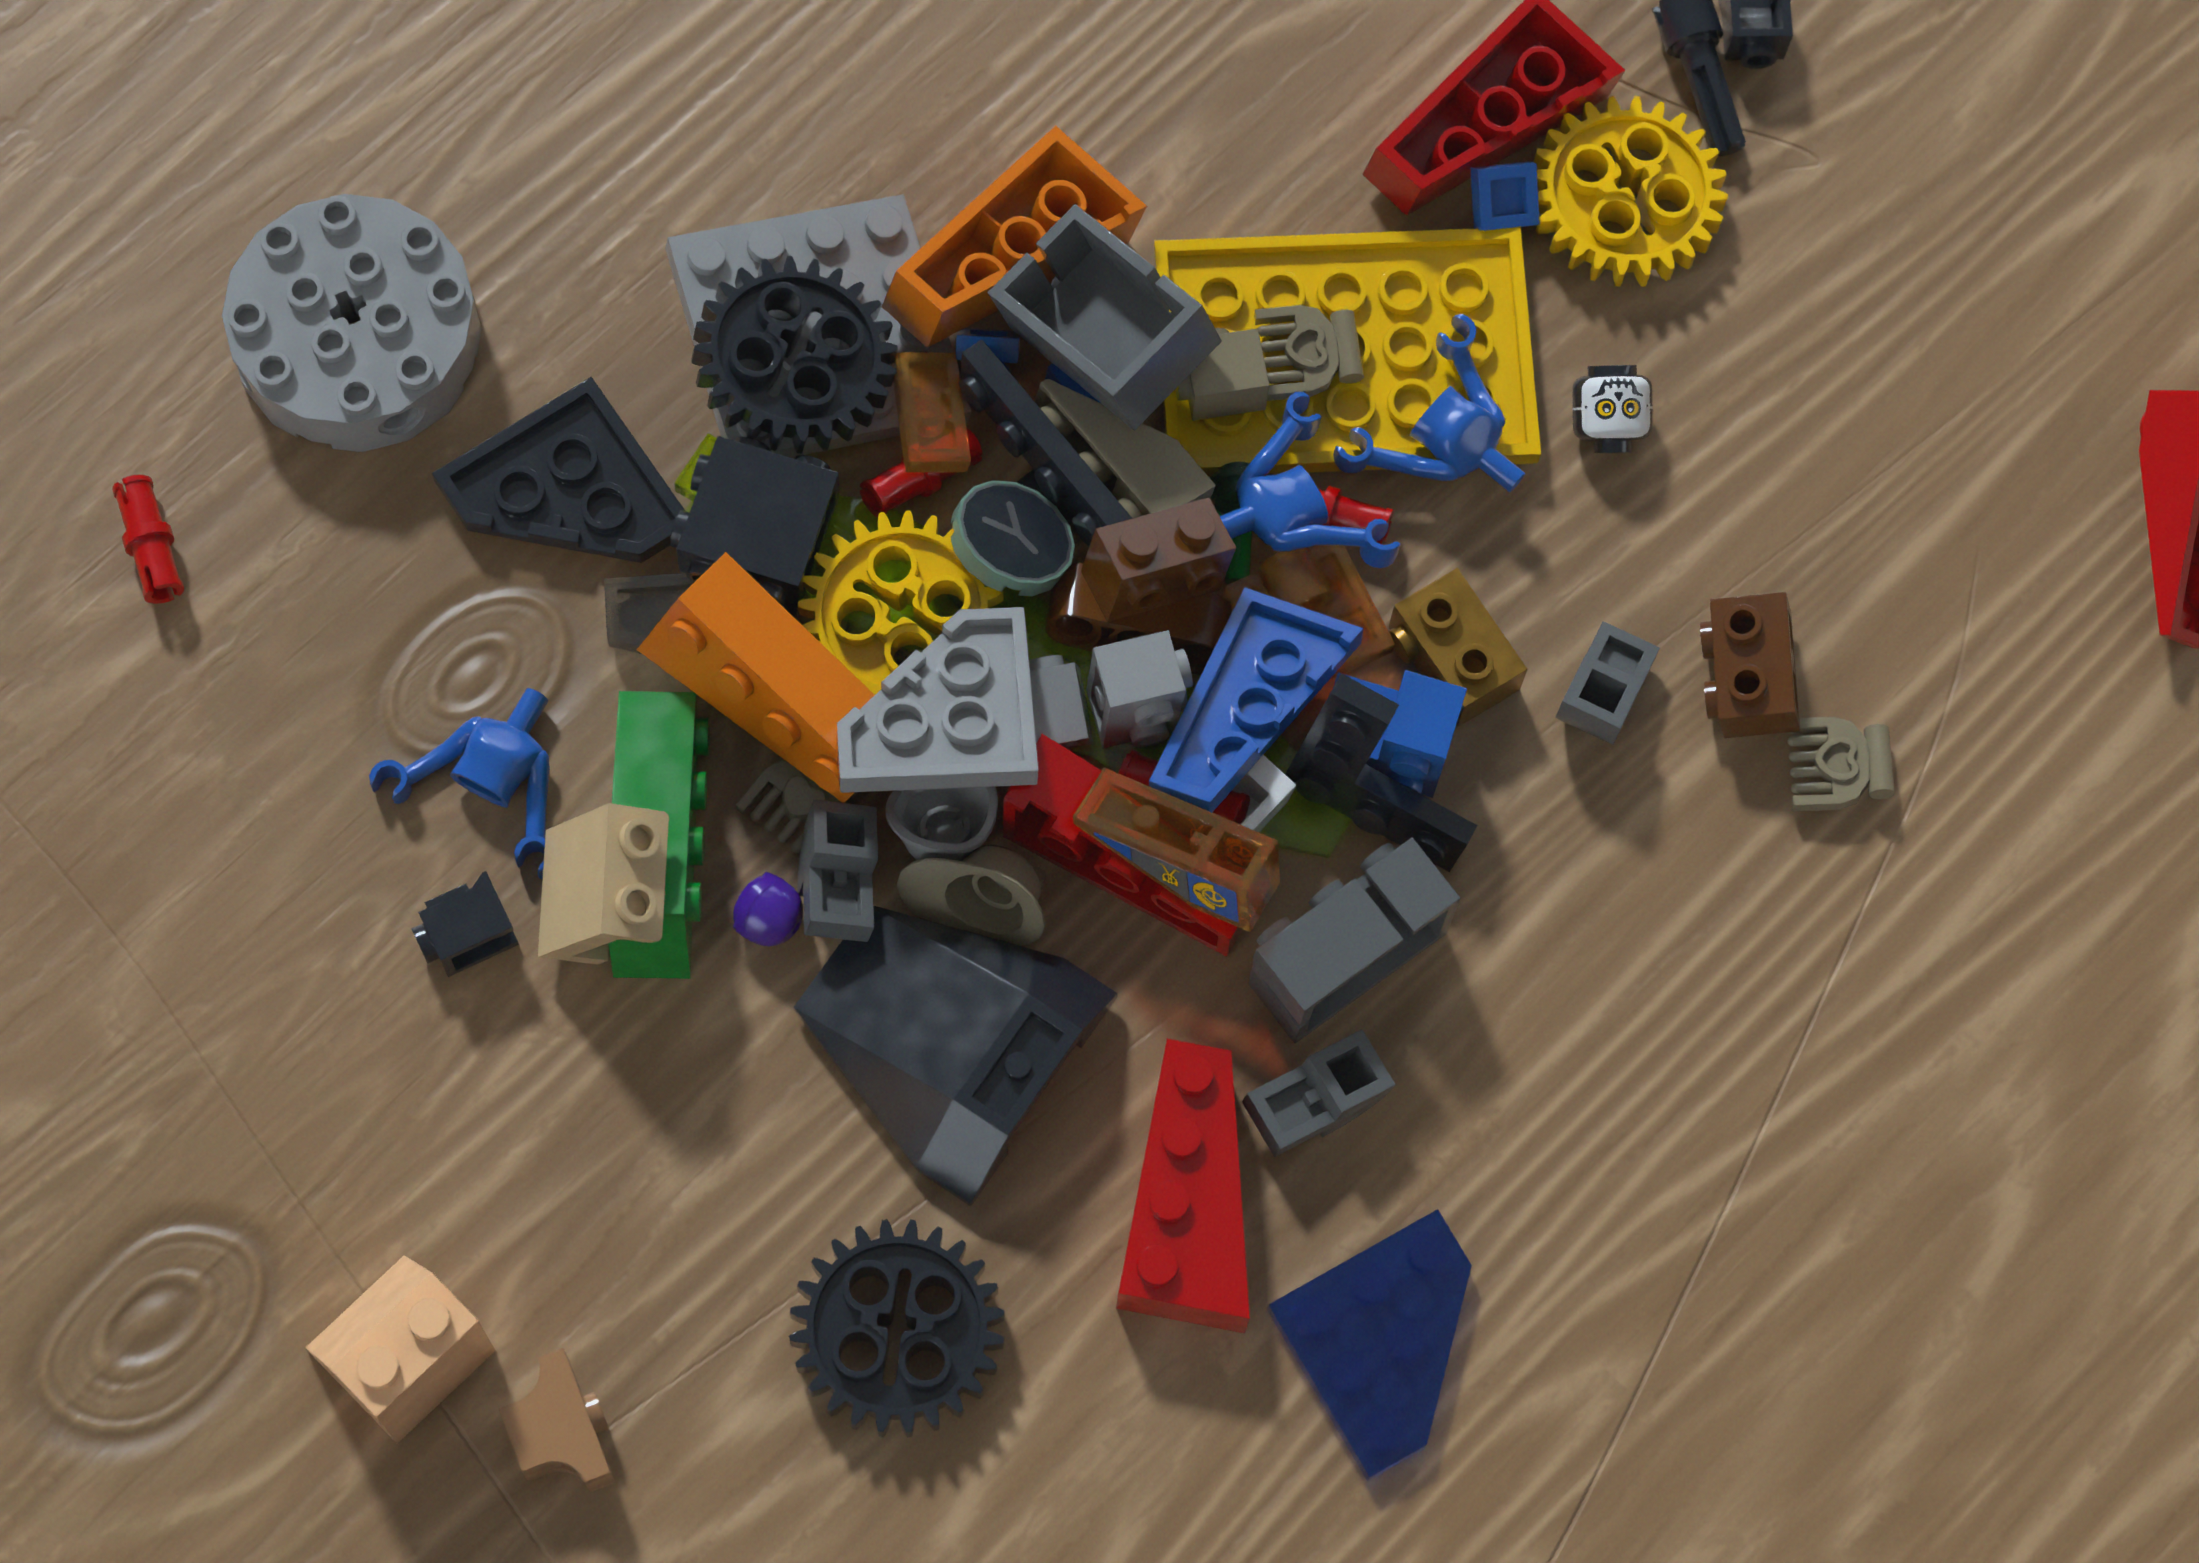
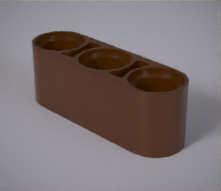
(1079, 623)

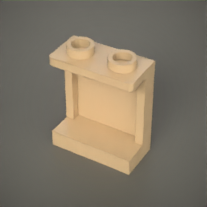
(603, 882)

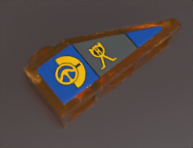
(1184, 848)

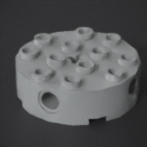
(342, 265)

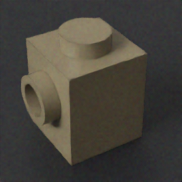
(1228, 379)

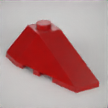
(2172, 508)

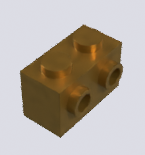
(1457, 642)

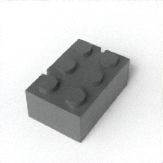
(1106, 317)
(1351, 938)

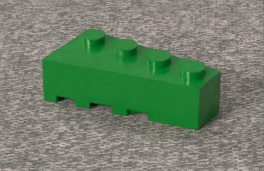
(659, 771)

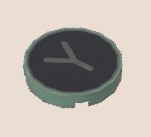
(1012, 538)

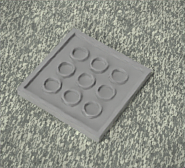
(861, 238)

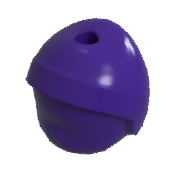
(768, 911)

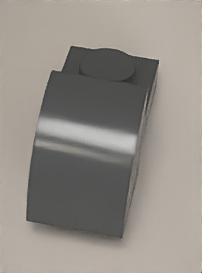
(1607, 683)
(837, 870)
(1320, 1094)

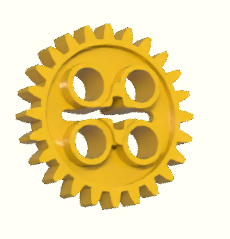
(1675, 174)
(932, 572)

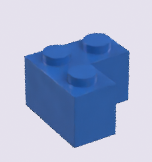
(1419, 732)

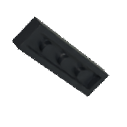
(1030, 433)

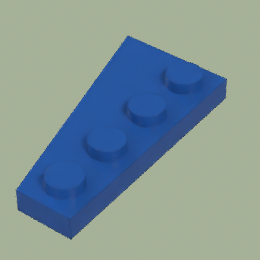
(1250, 691)

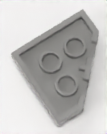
(948, 713)

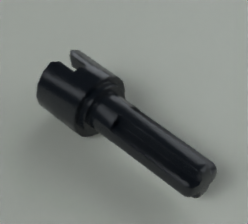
(1691, 33)

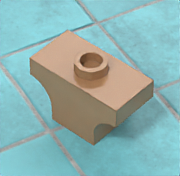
(558, 1426)

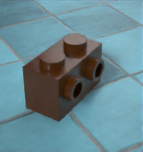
(1158, 559)
(1752, 665)

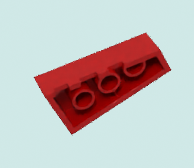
(1493, 104)
(1043, 823)
(1188, 1214)

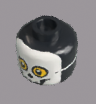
(1612, 407)

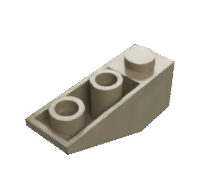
(1138, 467)

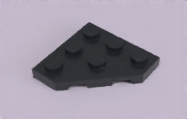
(565, 482)

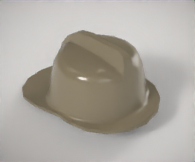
(985, 893)

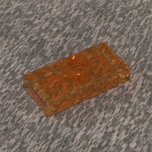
(930, 412)

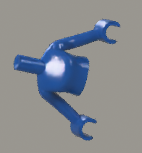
(1453, 429)
(1288, 506)
(493, 766)

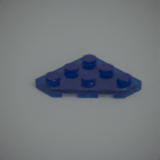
(1380, 1339)

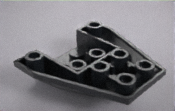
(949, 1037)

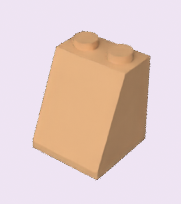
(402, 1347)

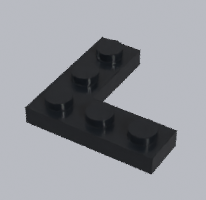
(1334, 772)

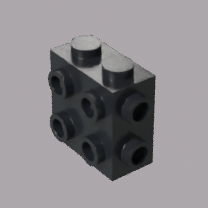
(759, 511)

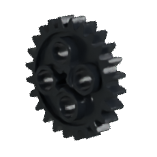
(742, 329)
(955, 1335)

